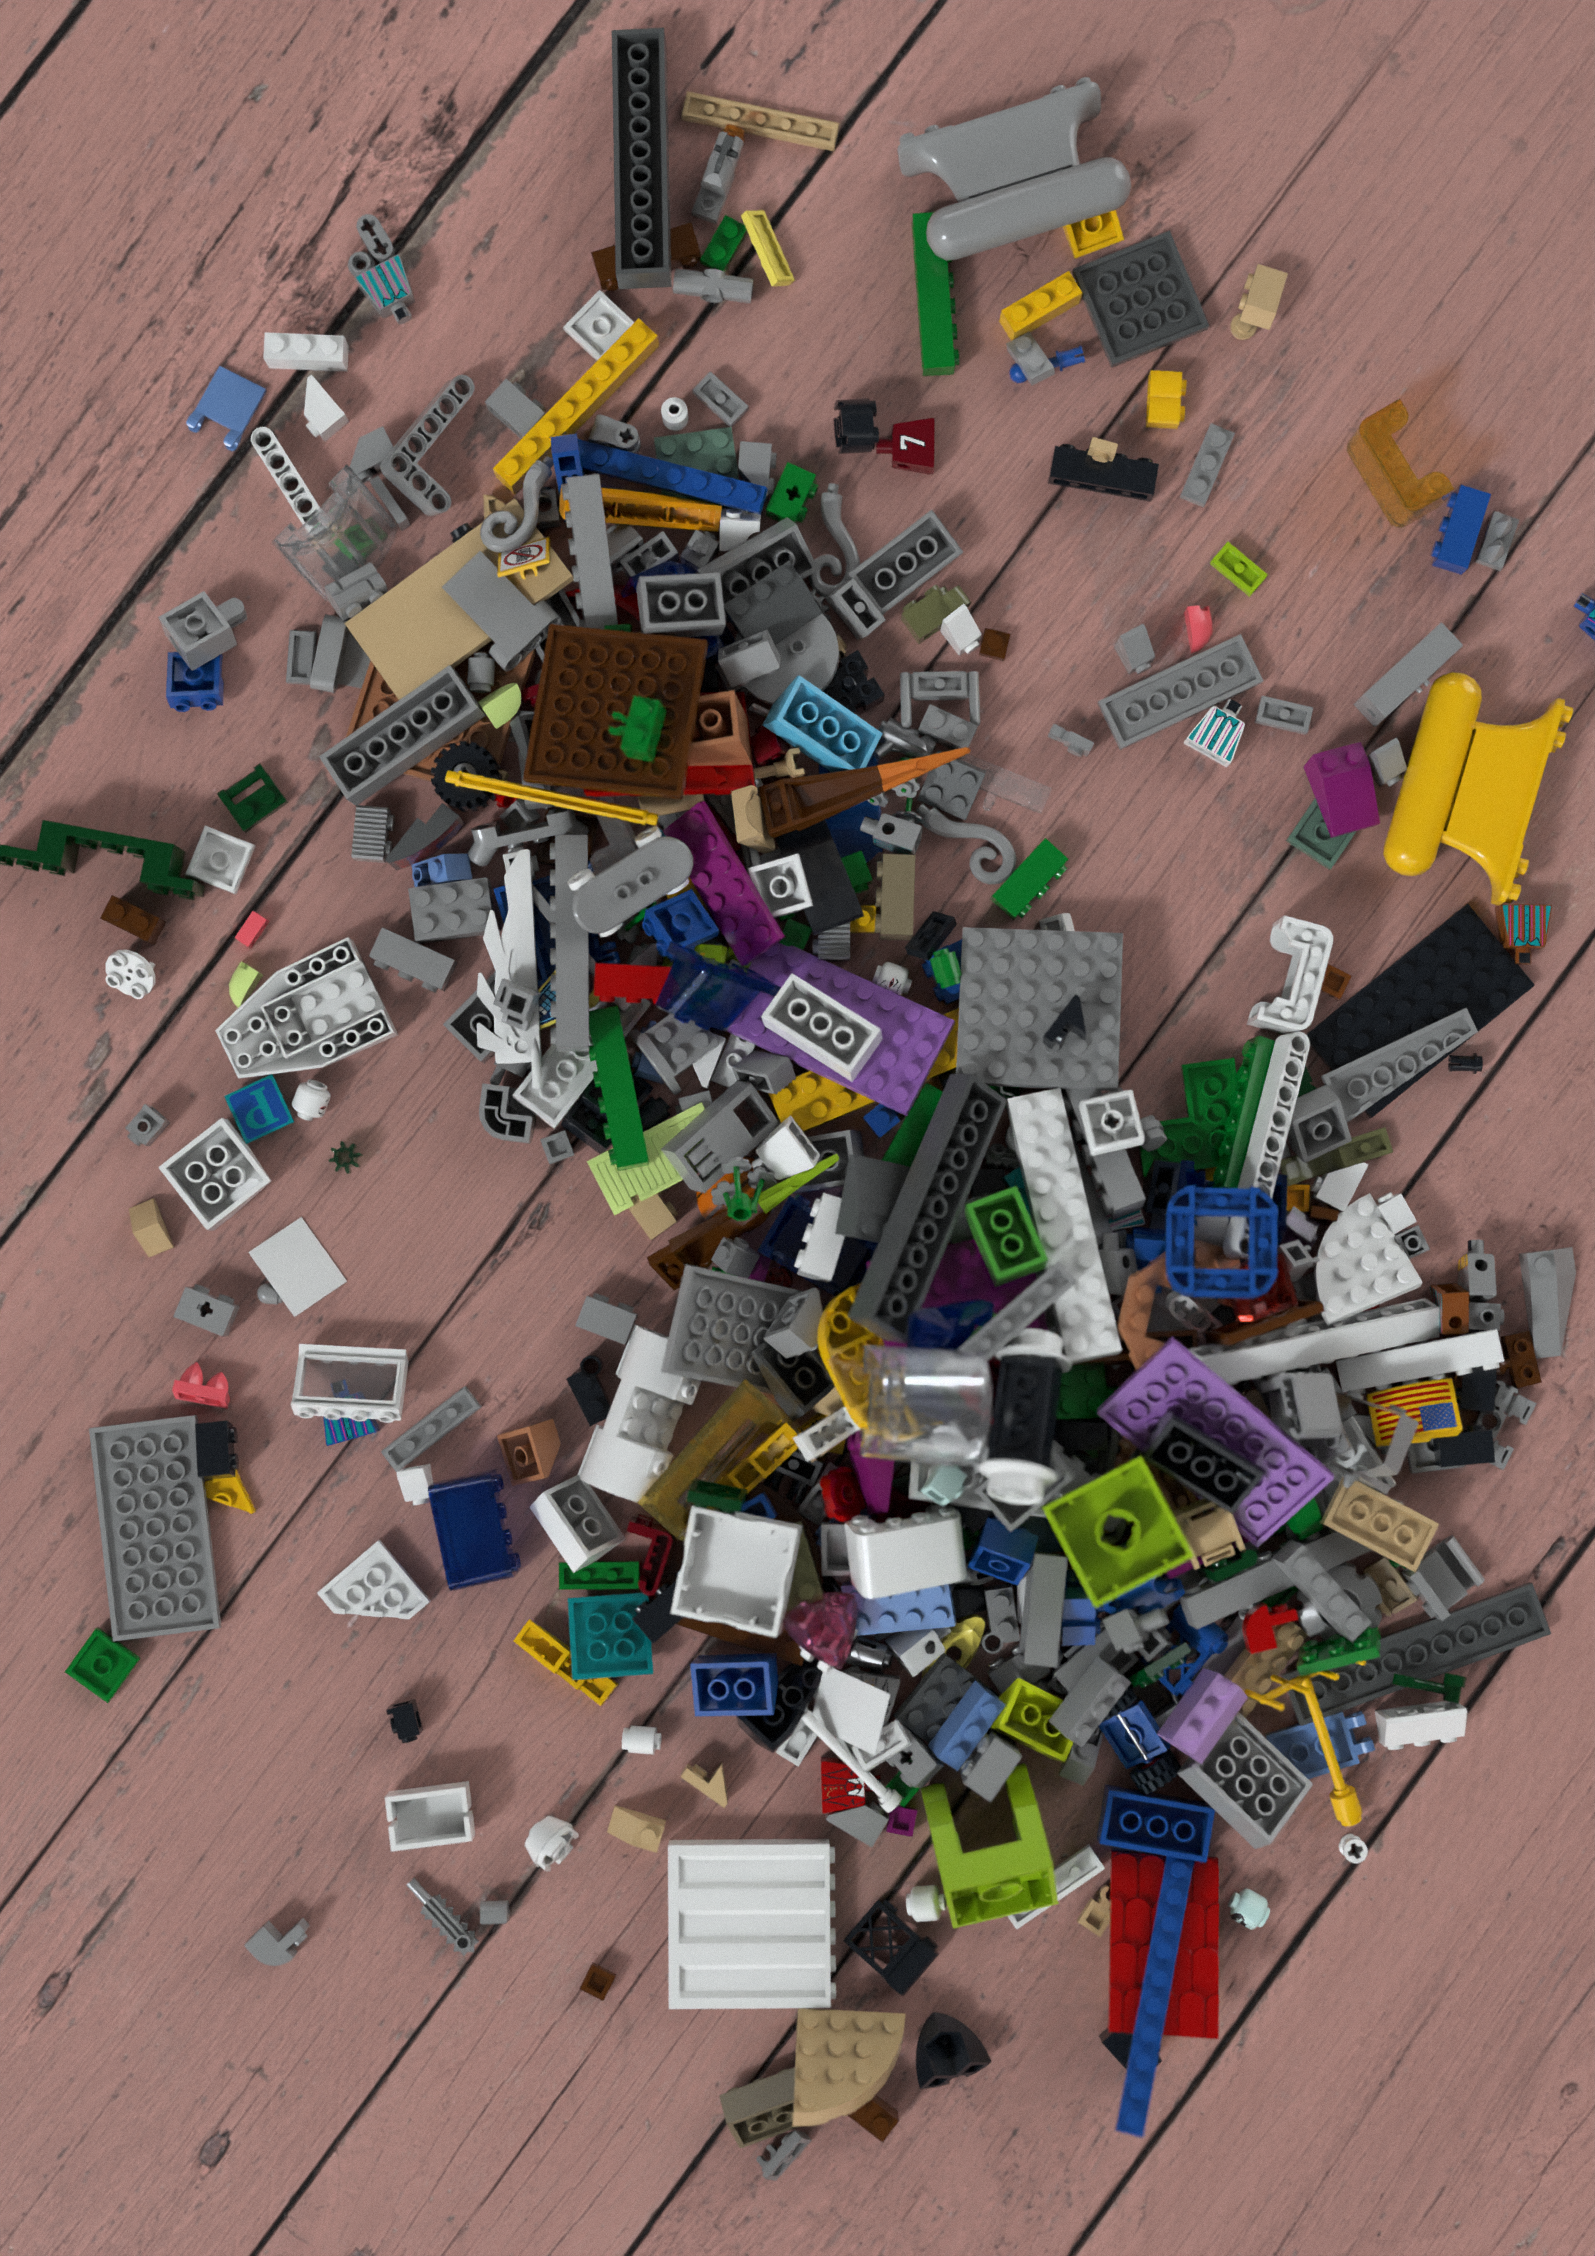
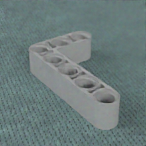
(423, 440)

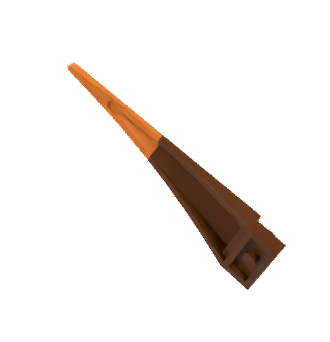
(807, 800)

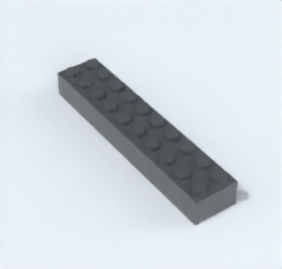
(641, 158)
(928, 1207)

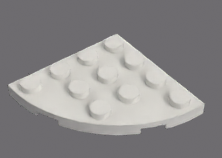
(1360, 1263)

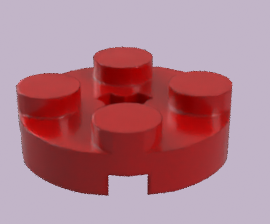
(833, 1486)

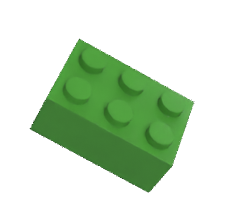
(1005, 1236)

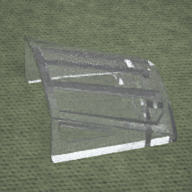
(339, 536)
(927, 1405)

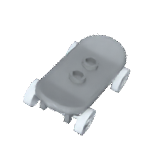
(631, 884)

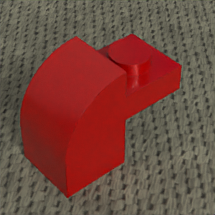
(1258, 1625)

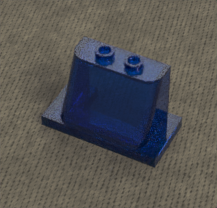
(709, 990)

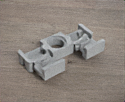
(1512, 1406)

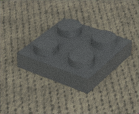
(952, 787)

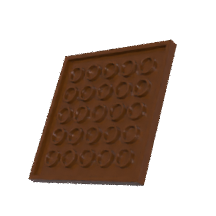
(599, 673)

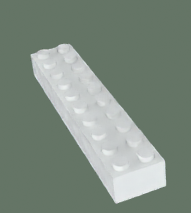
(1063, 1223)

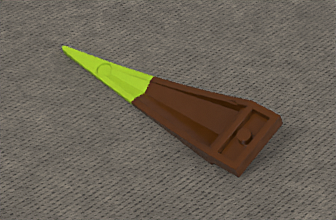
(699, 1243)

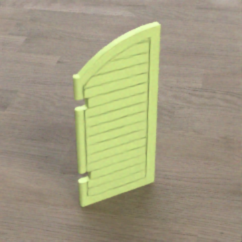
(646, 1180)

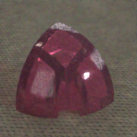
(825, 1627)

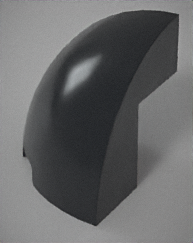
(947, 2051)

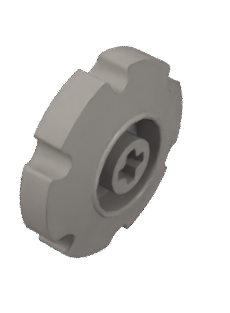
(1359, 1588)

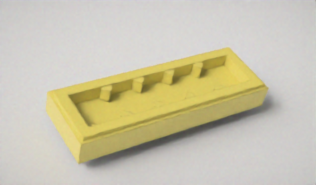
(767, 248)

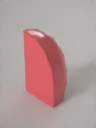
(1198, 626)

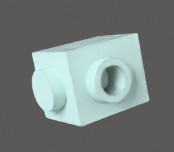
(944, 1484)

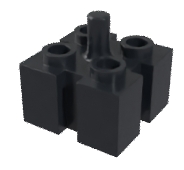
(851, 685)

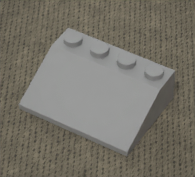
(1248, 1782)

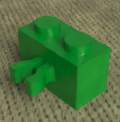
(641, 728)

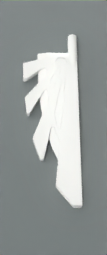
(515, 960)

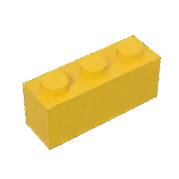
(1040, 306)

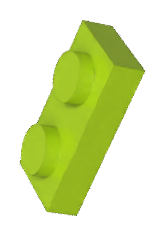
(1238, 569)

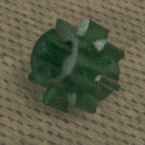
(352, 1155)

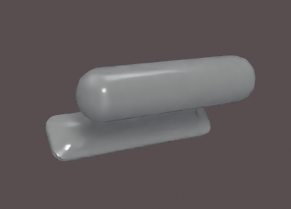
(1015, 172)

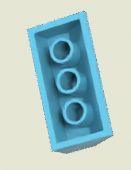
(822, 727)

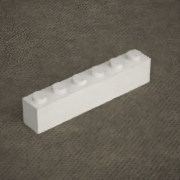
(1421, 1360)

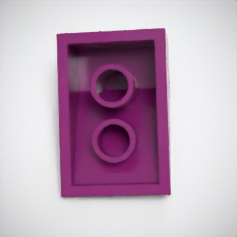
(1343, 789)
(872, 1475)

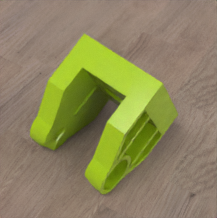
(1108, 1569)
(997, 1878)

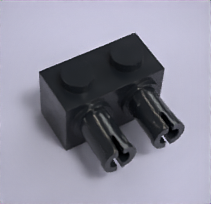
(803, 1472)

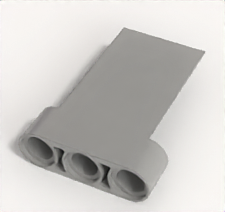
(500, 611)
(338, 657)

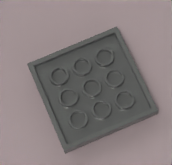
(1140, 299)

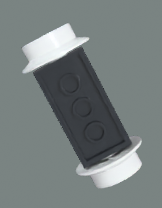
(1025, 1417)

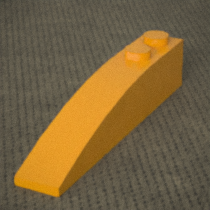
(655, 510)

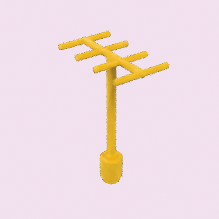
(1343, 1797)

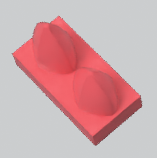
(191, 1389)

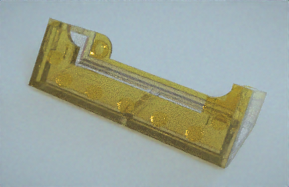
(711, 1454)

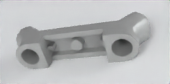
(489, 836)

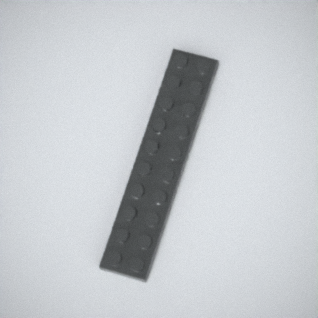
(1430, 1650)

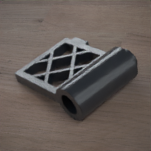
(908, 1962)

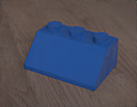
(734, 1684)

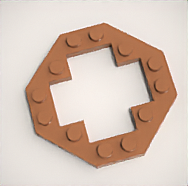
(1141, 1293)

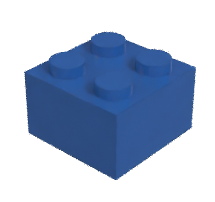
(1003, 1552)

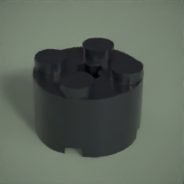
(855, 426)

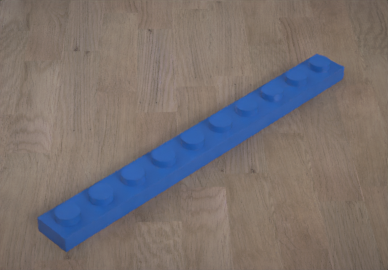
(1154, 1997)

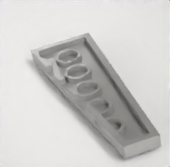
(1385, 1069)

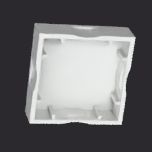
(737, 1570)

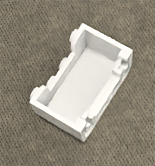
(1310, 952)
(906, 1552)

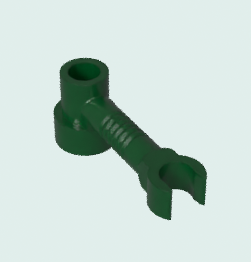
(1450, 1687)

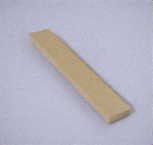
(760, 121)

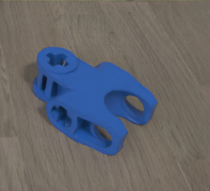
(1147, 1596)

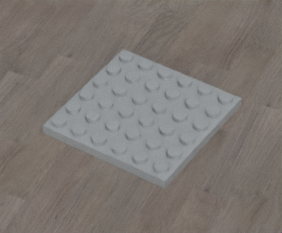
(1017, 989)

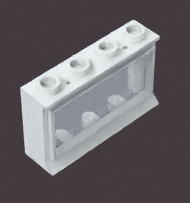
(350, 1382)

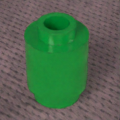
(946, 968)

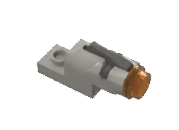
(719, 174)

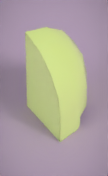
(502, 704)
(243, 983)

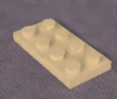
(1380, 1524)
(1255, 1669)

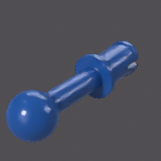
(1061, 360)

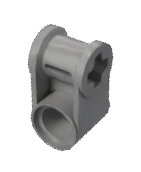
(612, 432)

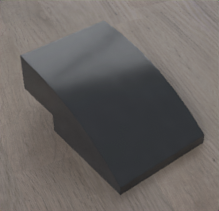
(587, 1121)

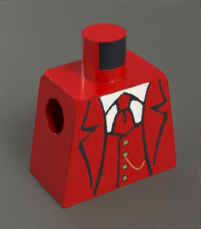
(841, 1786)

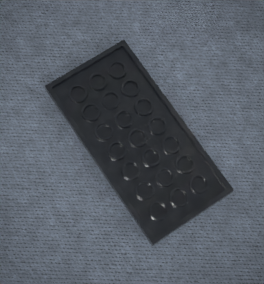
(1442, 974)

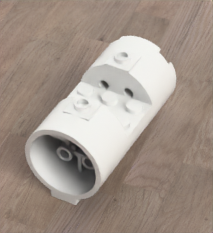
(633, 1443)

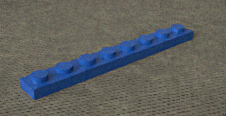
(672, 477)

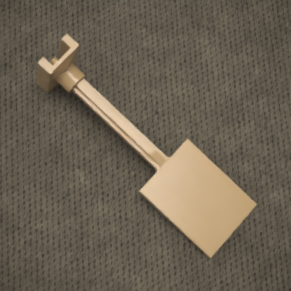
(666, 806)

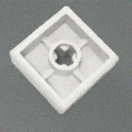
(1121, 1108)

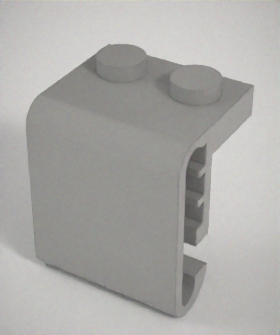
(1310, 1398)
(1443, 1577)

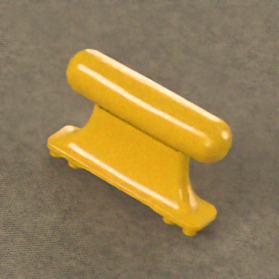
(1471, 785)

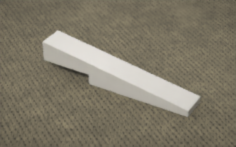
(825, 1434)

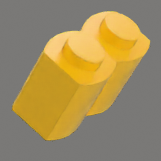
(1164, 399)

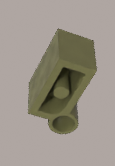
(926, 616)

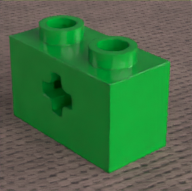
(792, 480)

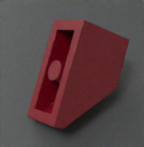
(768, 746)

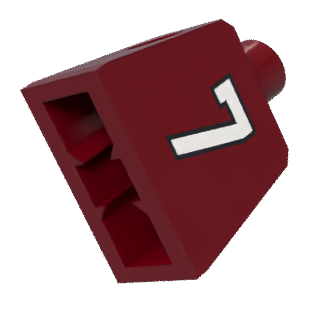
(911, 446)

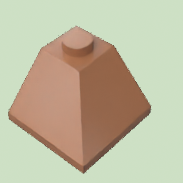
(530, 1451)

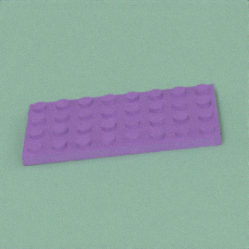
(909, 1030)
(1188, 1388)

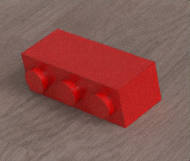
(629, 981)

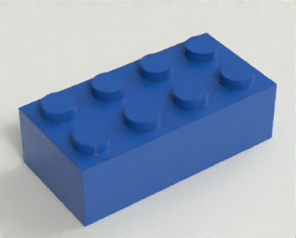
(1155, 1823)

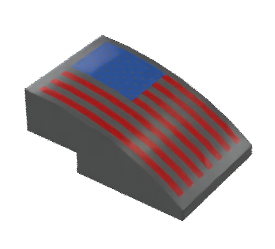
(425, 839)

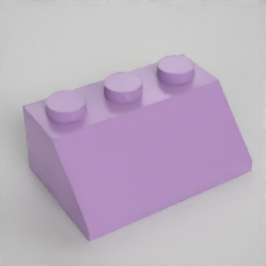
(1203, 1714)

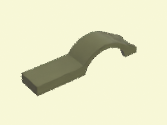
(1360, 1149)

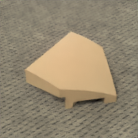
(1392, 1586)

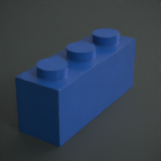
(1460, 529)

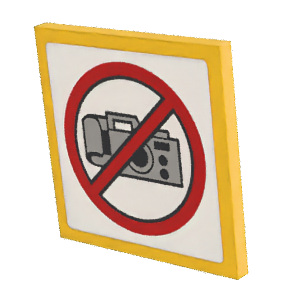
(524, 557)

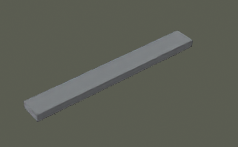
(1076, 1666)

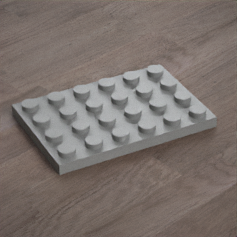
(719, 1326)

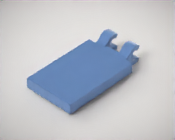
(1304, 1748)

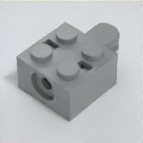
(201, 629)

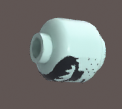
(1249, 1908)

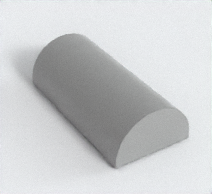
(906, 562)

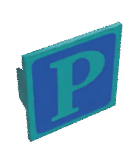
(259, 1109)

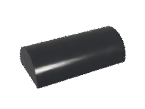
(1201, 1462)

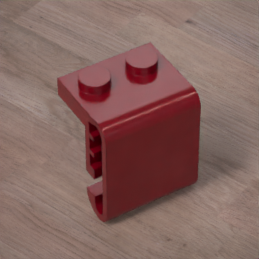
(658, 1550)

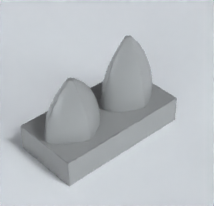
(1497, 541)

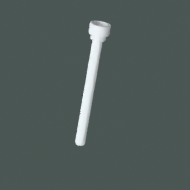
(888, 1798)

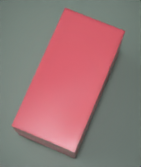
(252, 929)

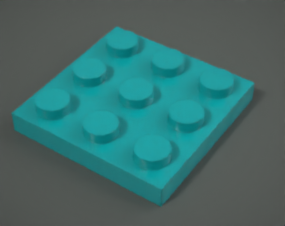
(606, 1638)

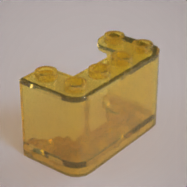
(1389, 474)

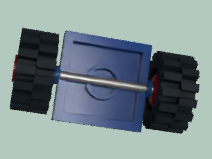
(1135, 1740)

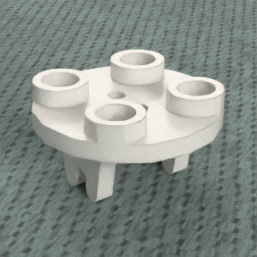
(130, 973)

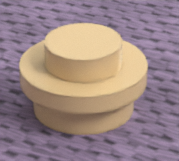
(1241, 329)

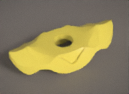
(966, 1636)

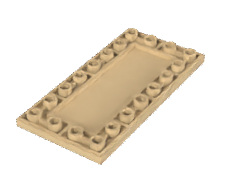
(423, 630)

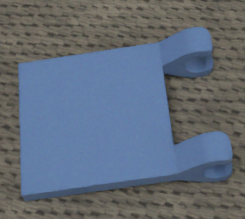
(229, 402)

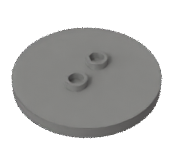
(807, 653)

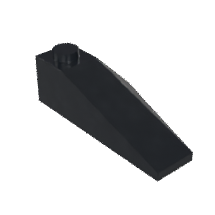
(794, 1692)

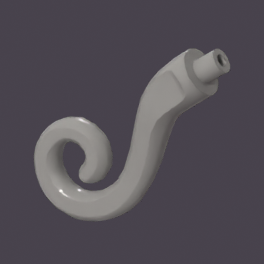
(533, 482)
(831, 514)
(942, 826)

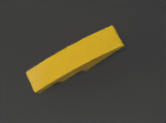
(762, 1459)
(557, 1658)

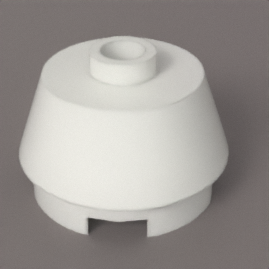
(550, 1842)

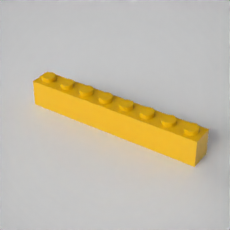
(578, 403)

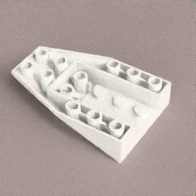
(307, 1016)

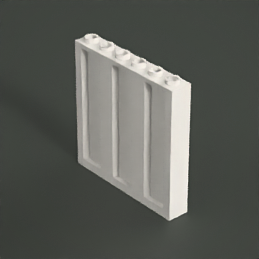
(750, 1923)

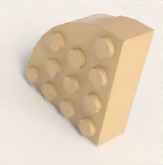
(842, 2061)

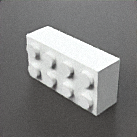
(822, 1027)

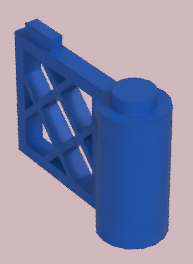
(1206, 1640)

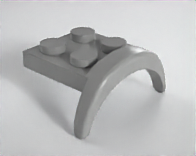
(673, 1047)

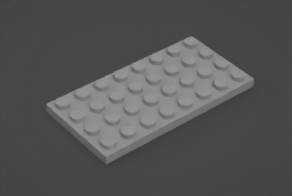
(154, 1528)

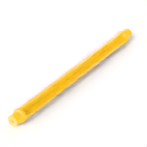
(552, 797)

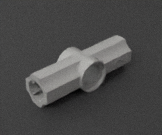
(713, 285)

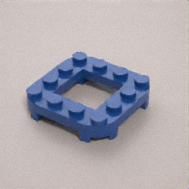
(1221, 1202)

